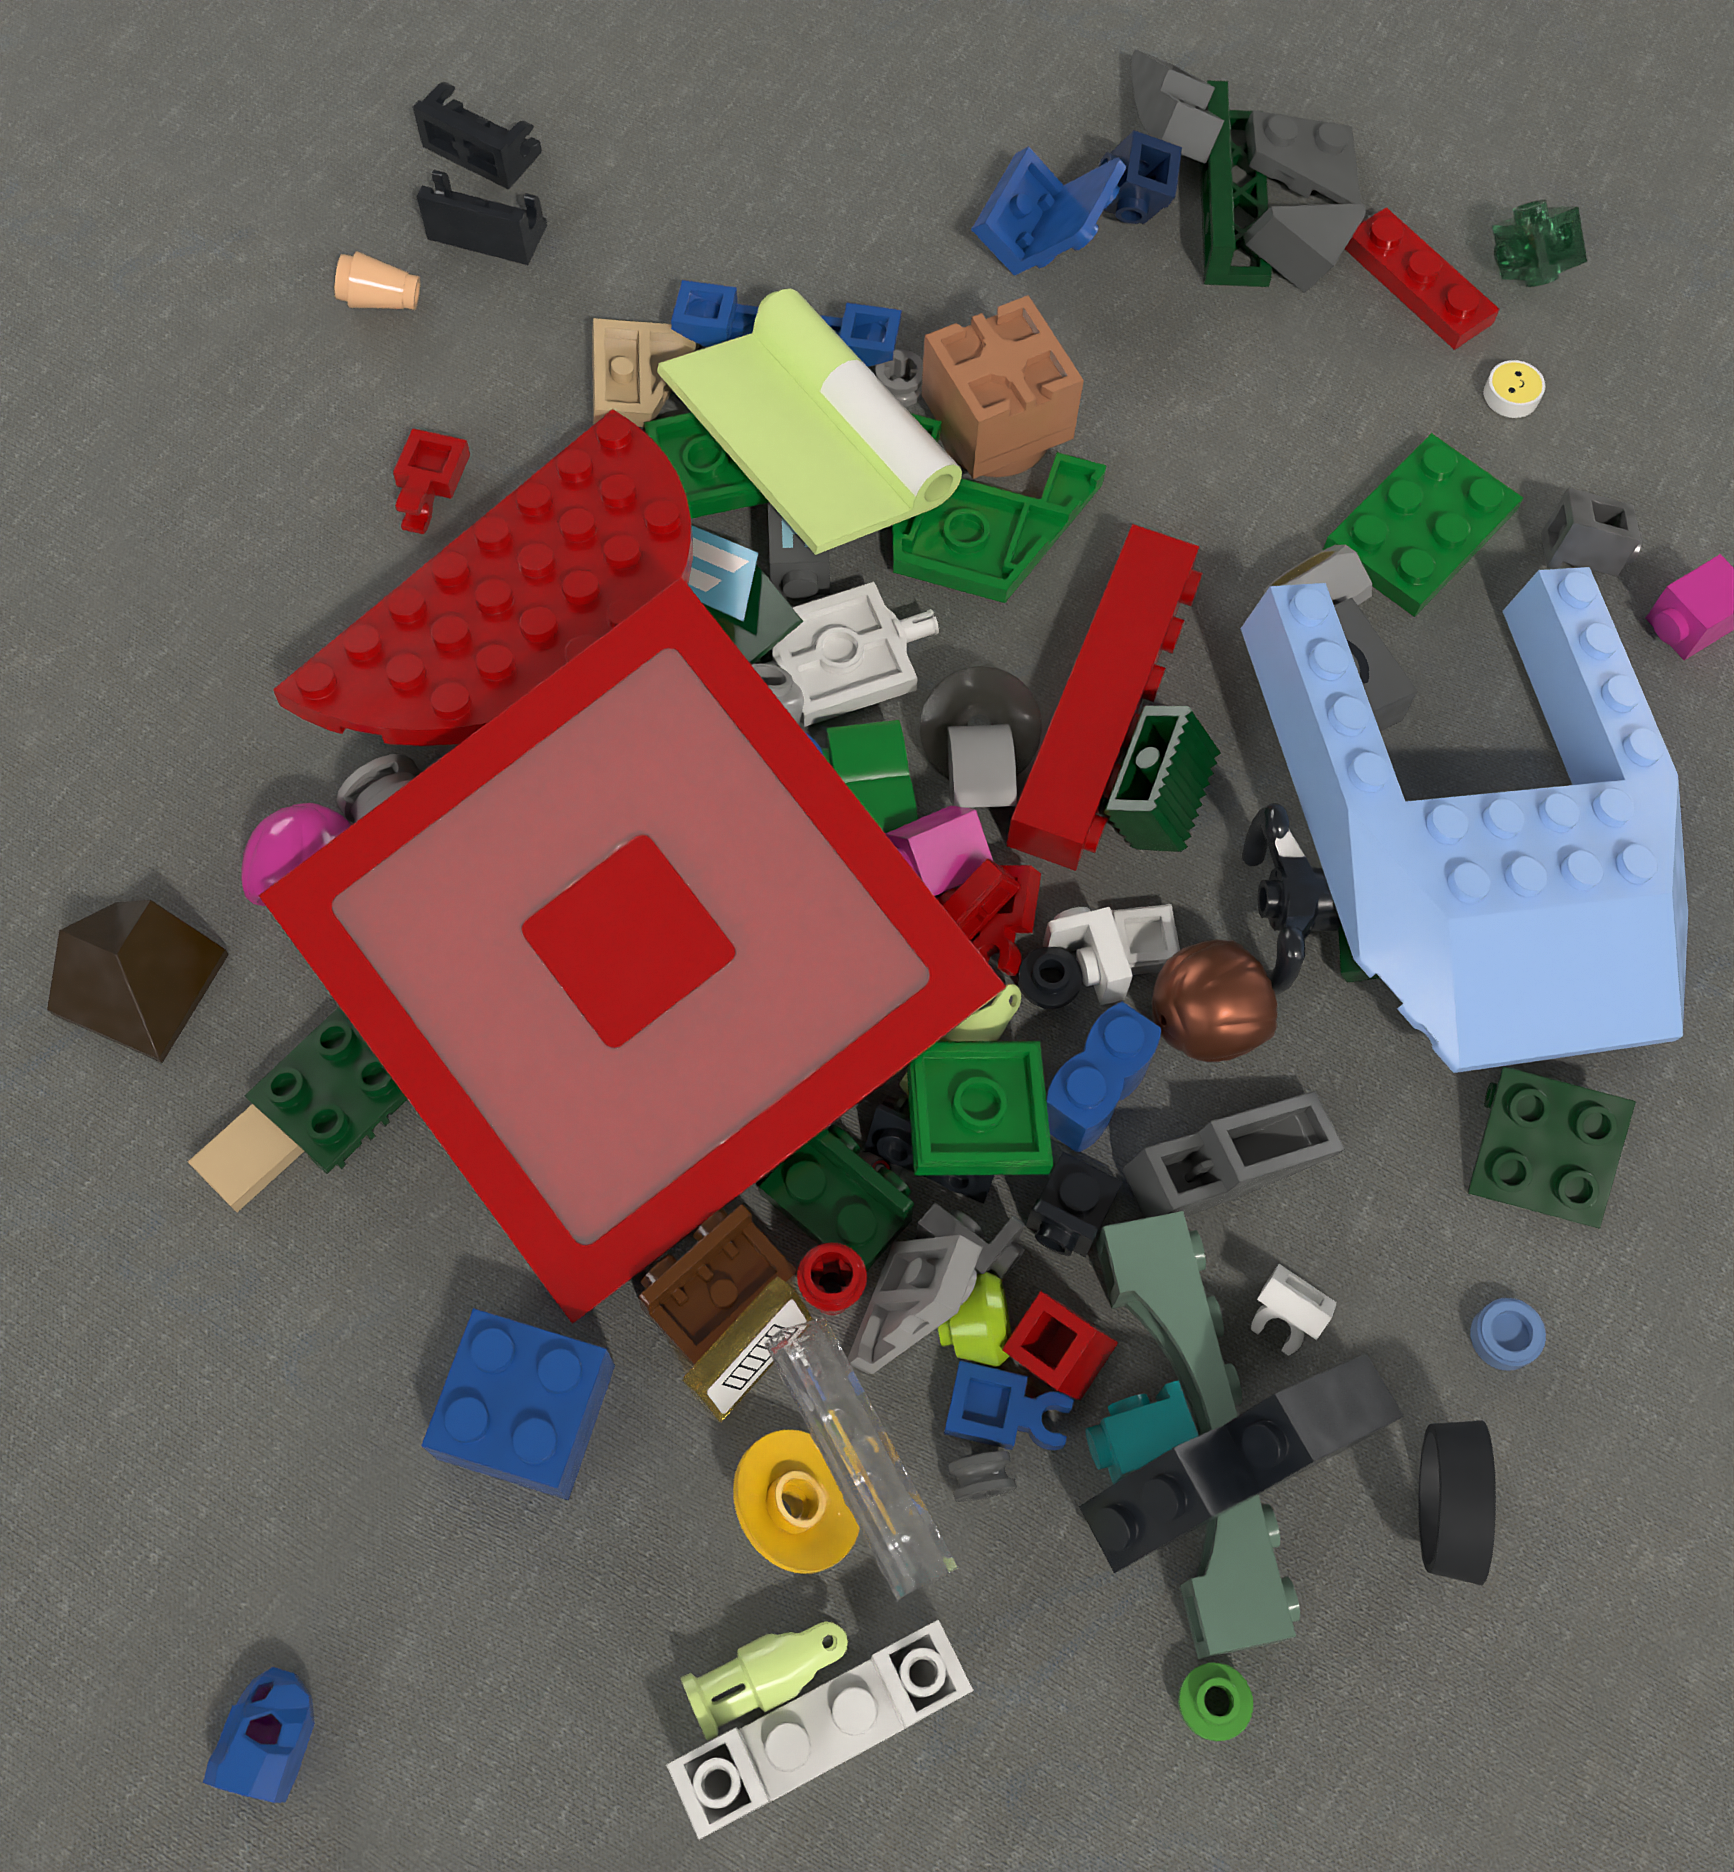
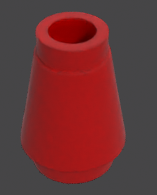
(831, 1264)

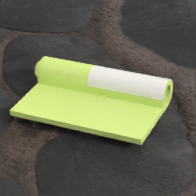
(813, 426)

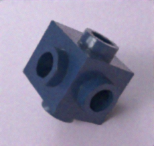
(1148, 179)

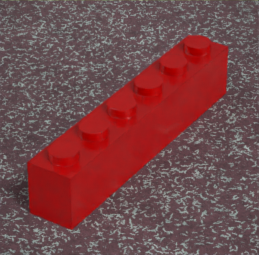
(1103, 697)

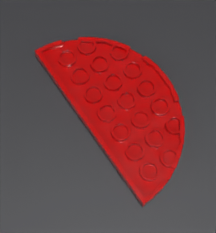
(508, 597)

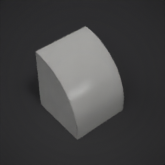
(981, 766)

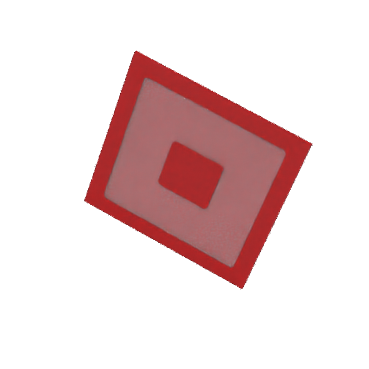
(630, 947)

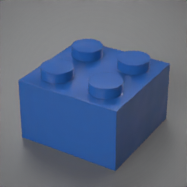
(519, 1404)

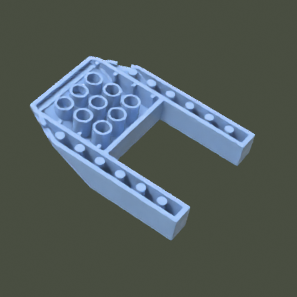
(1498, 915)

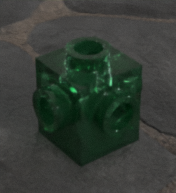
(1539, 243)

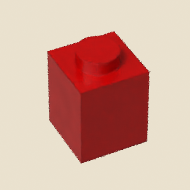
(1059, 1346)

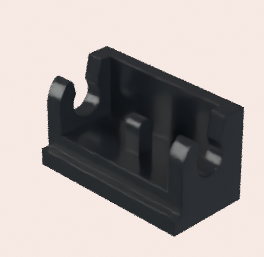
(474, 140)
(481, 223)

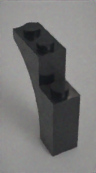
(1239, 1460)

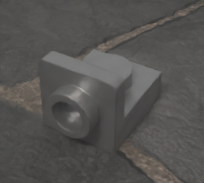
(995, 1257)

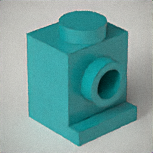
(1140, 1431)

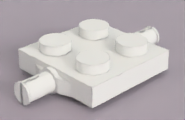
(850, 652)

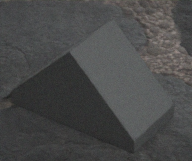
(1304, 239)

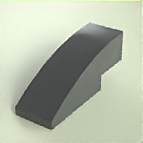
(1174, 105)
(1232, 1157)

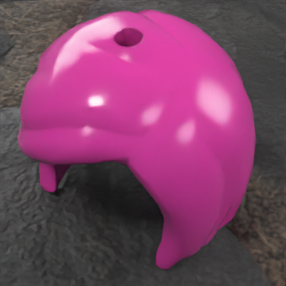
(285, 842)

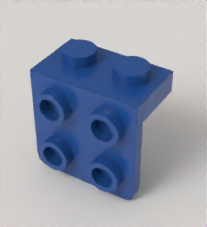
(1038, 217)

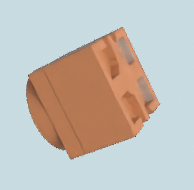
(1001, 390)

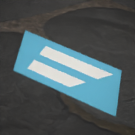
(721, 573)

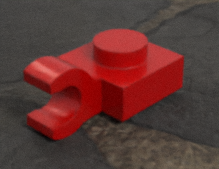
(426, 469)

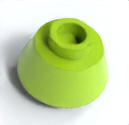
(981, 1323)

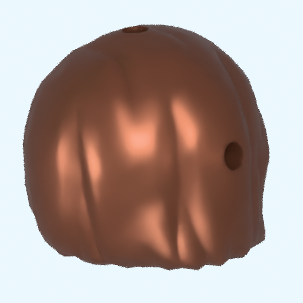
(1214, 1001)

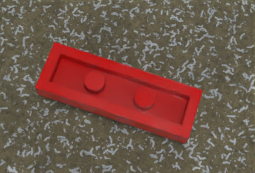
(1421, 278)

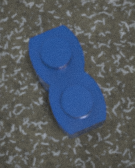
(1102, 1075)

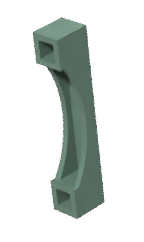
(1237, 1589)

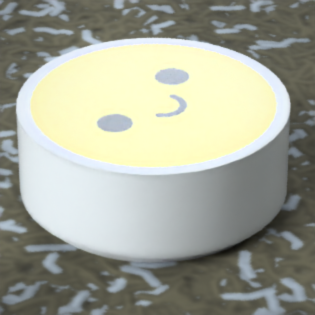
(1514, 389)

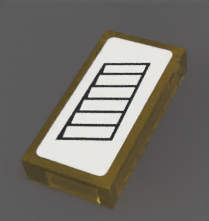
(740, 1355)

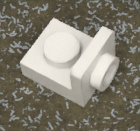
(1097, 948)

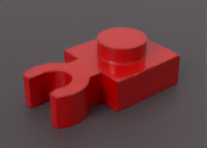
(1012, 918)

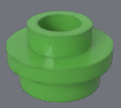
(1193, 1708)

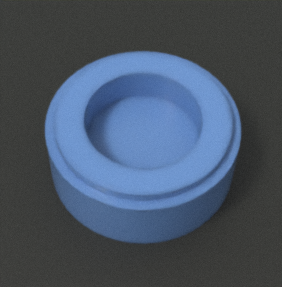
(1508, 1334)

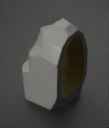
(1336, 567)

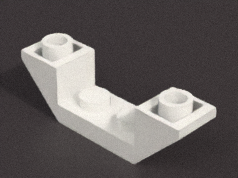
(819, 1730)

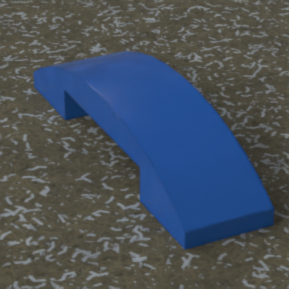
(713, 316)

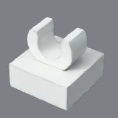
(1296, 1303)

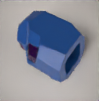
(264, 1738)

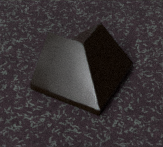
(132, 975)

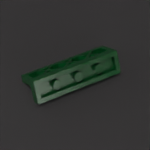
(1222, 195)

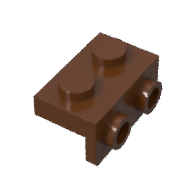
(712, 1282)

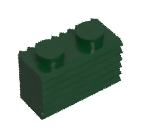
(1162, 779)

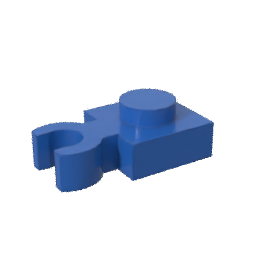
(992, 1407)

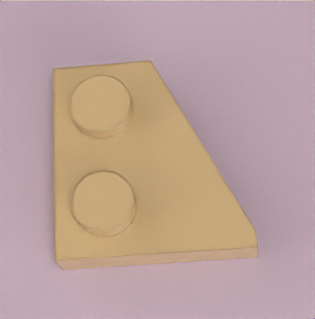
(627, 366)

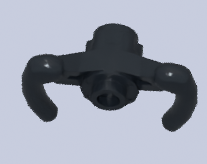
(1294, 895)

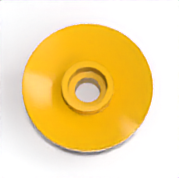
(792, 1469)

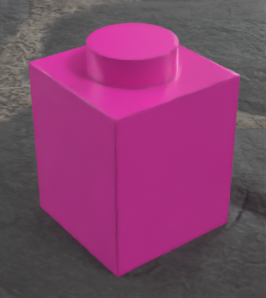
(1696, 608)
(943, 847)

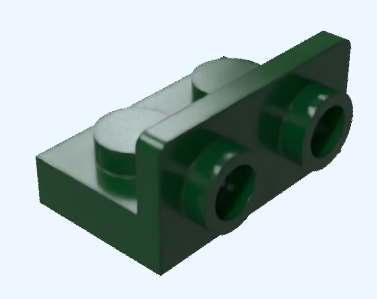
(840, 1195)

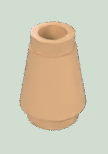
(374, 284)

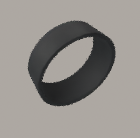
(1457, 1500)

